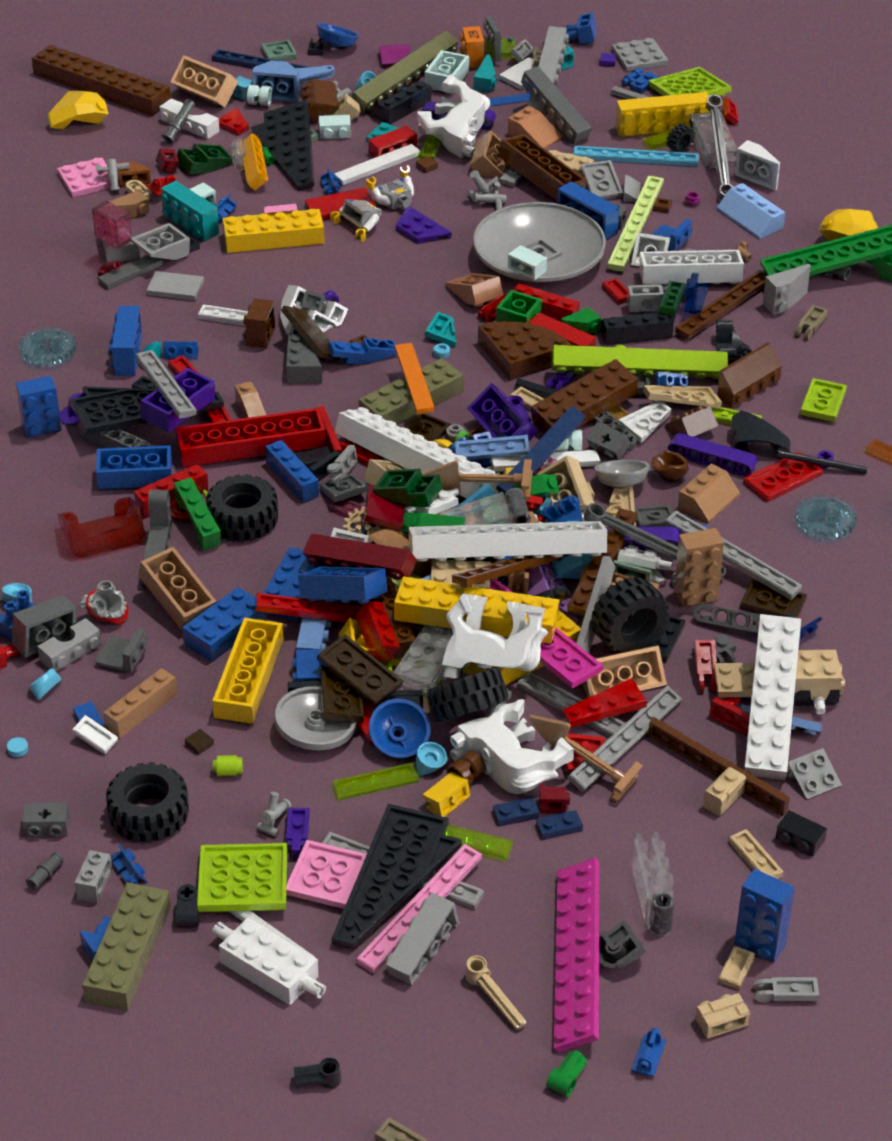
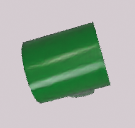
(565, 1077)

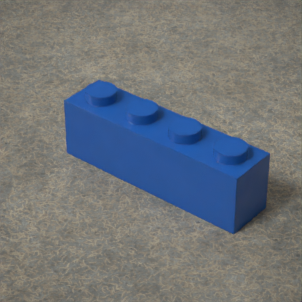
(292, 471)

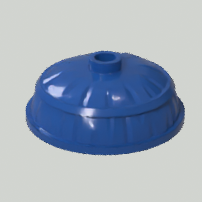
(336, 35)
(400, 717)

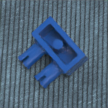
(584, 30)
(11, 607)

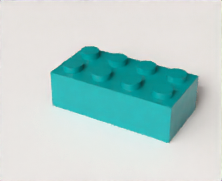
(190, 211)

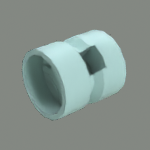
(259, 95)
(572, 443)

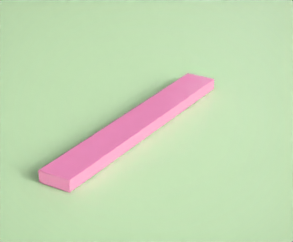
(441, 884)

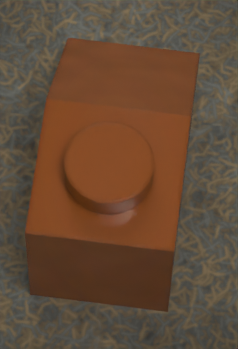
(136, 172)

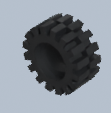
(680, 138)

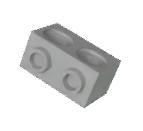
(93, 876)

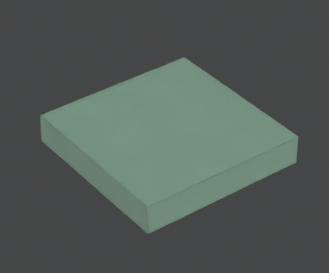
(279, 50)

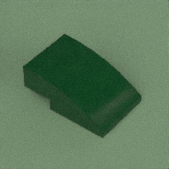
(203, 158)
(409, 487)

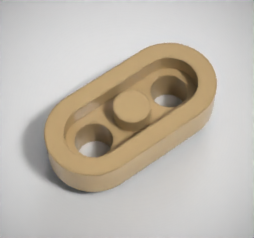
(134, 185)

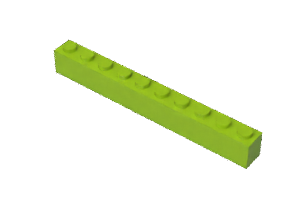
(639, 360)

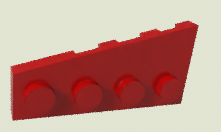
(608, 703)

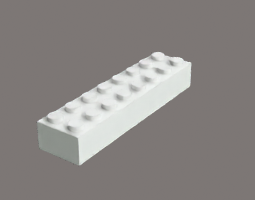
(772, 697)

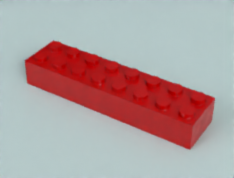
(249, 436)

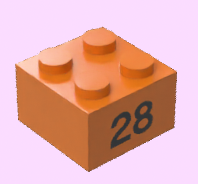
(472, 45)

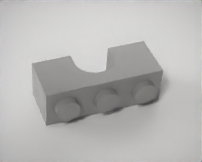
(59, 654)

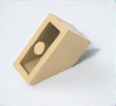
(347, 106)

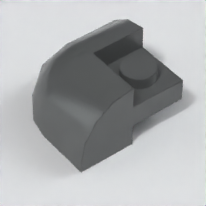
(619, 946)

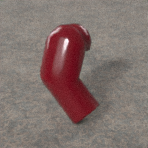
(108, 267)

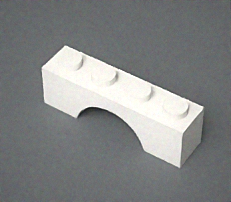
(201, 125)

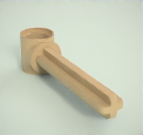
(483, 979)

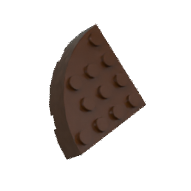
(519, 346)

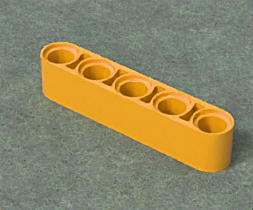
(254, 162)

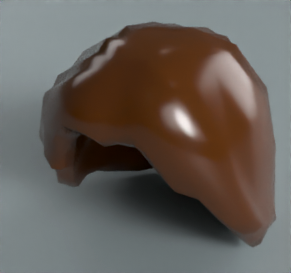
(670, 465)

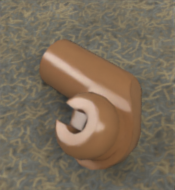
(743, 251)

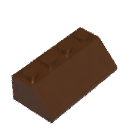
(749, 375)

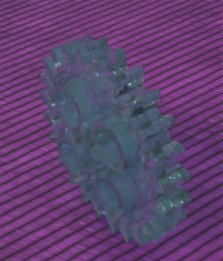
(35, 349)
(838, 522)

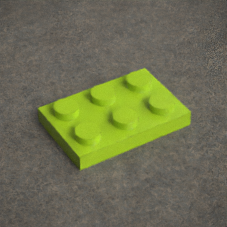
(823, 400)

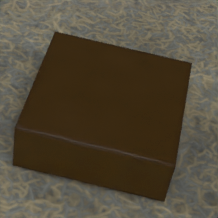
(199, 741)

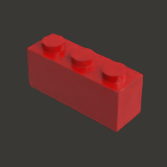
(392, 141)
(377, 631)

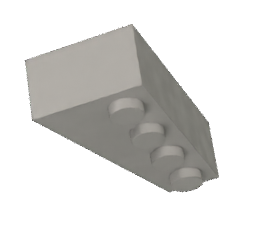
(422, 938)

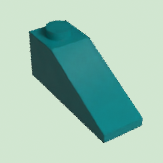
(485, 76)

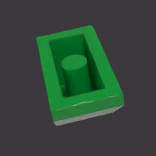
(584, 320)
(543, 486)

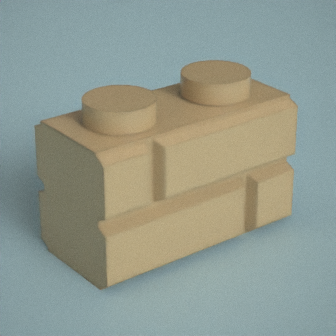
(724, 791)
(722, 1015)

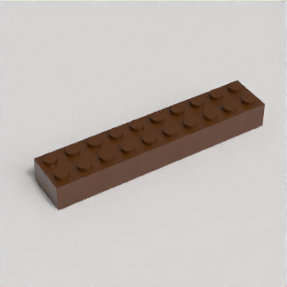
(100, 78)

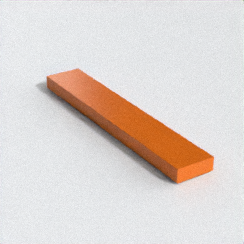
(414, 378)

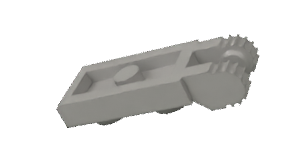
(342, 464)
(786, 989)

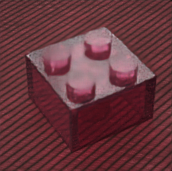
(112, 224)

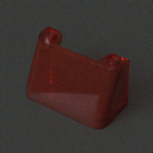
(106, 533)

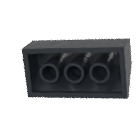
(402, 103)
(637, 328)

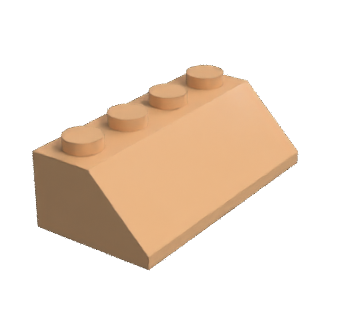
(642, 665)

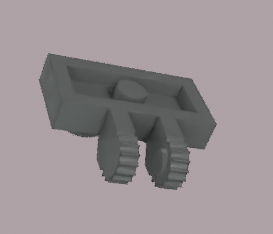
(724, 649)

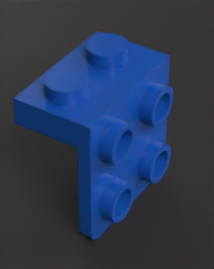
(677, 236)

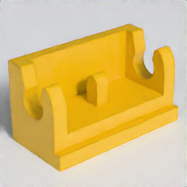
(447, 794)

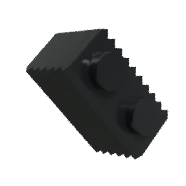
(801, 833)

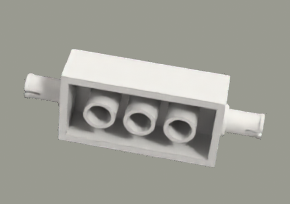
(268, 961)

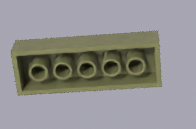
(394, 400)
(126, 946)

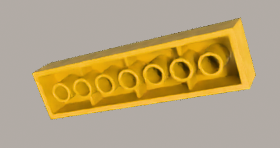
(430, 601)

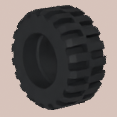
(243, 492)
(619, 604)
(467, 695)
(151, 821)

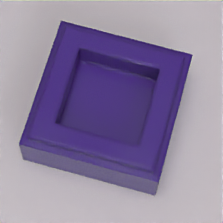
(607, 59)

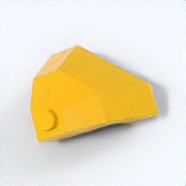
(77, 106)
(846, 223)

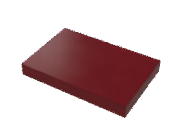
(383, 511)

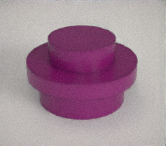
(692, 198)

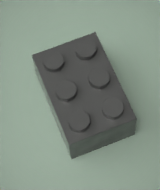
(41, 623)

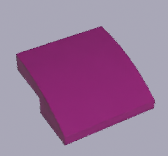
(393, 53)

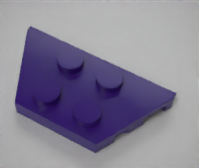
(420, 227)

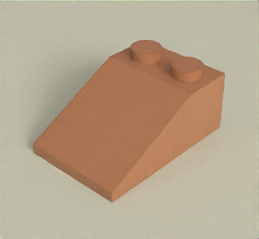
(535, 126)
(476, 288)

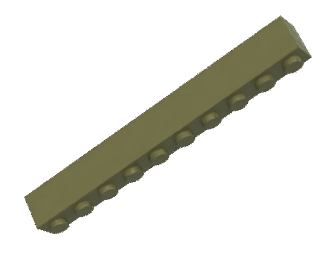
(402, 72)

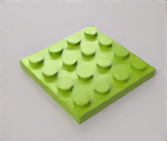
(690, 81)
(242, 877)

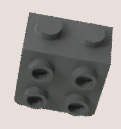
(123, 653)

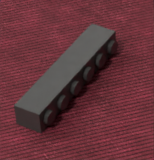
(556, 105)

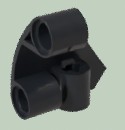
(729, 341)
(751, 428)

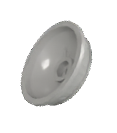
(622, 472)

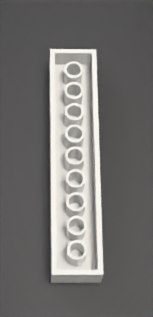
(404, 447)
(508, 540)

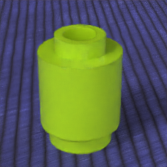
(228, 765)

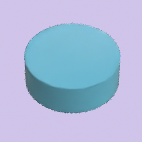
(441, 351)
(17, 747)

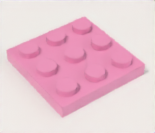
(83, 177)
(325, 874)

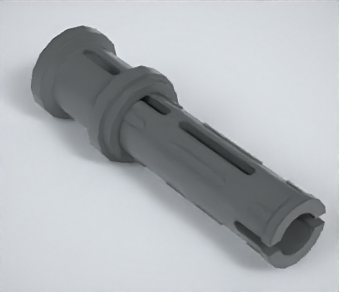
(175, 126)

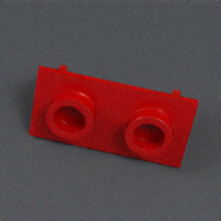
(157, 184)
(489, 310)

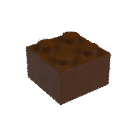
(259, 323)

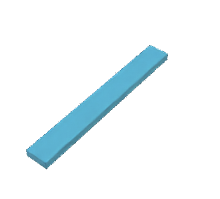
(638, 156)

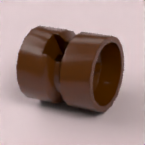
(468, 766)

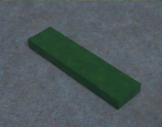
(672, 298)

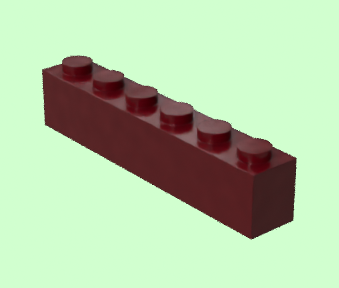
(358, 554)

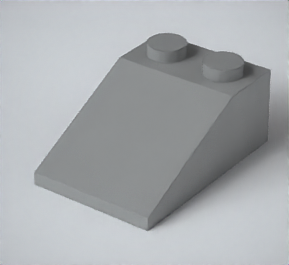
(163, 242)
(785, 288)

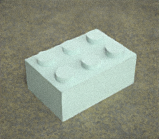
(444, 65)

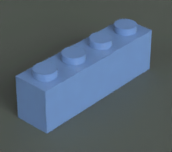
(313, 633)

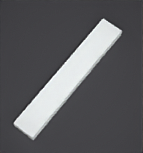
(377, 164)
(585, 459)

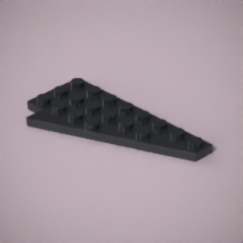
(288, 138)
(116, 407)
(400, 858)

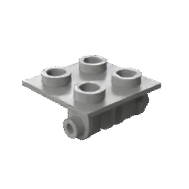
(814, 773)

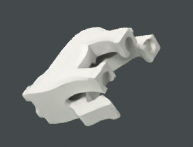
(461, 123)
(488, 648)
(499, 746)

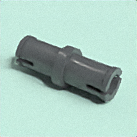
(44, 871)

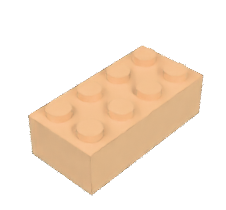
(204, 81)

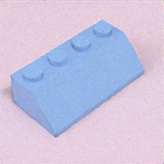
(752, 211)

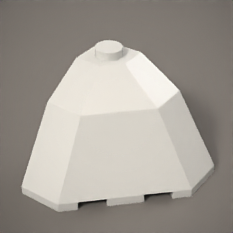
(331, 317)

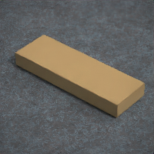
(754, 854)

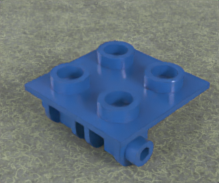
(567, 510)

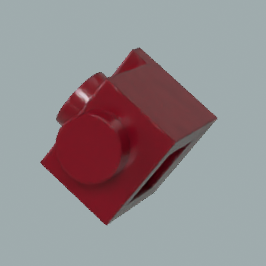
(168, 164)
(553, 799)

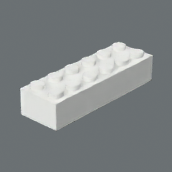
(677, 266)

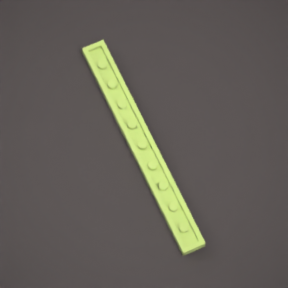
(635, 223)

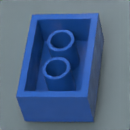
(38, 406)

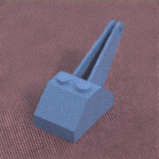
(286, 79)

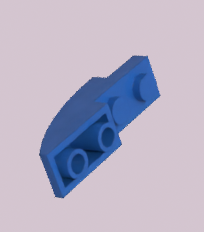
(368, 351)

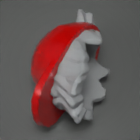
(105, 605)

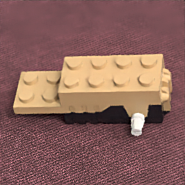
(816, 684)

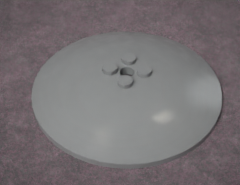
(560, 233)

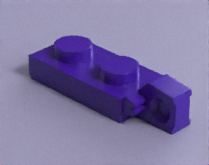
(297, 829)

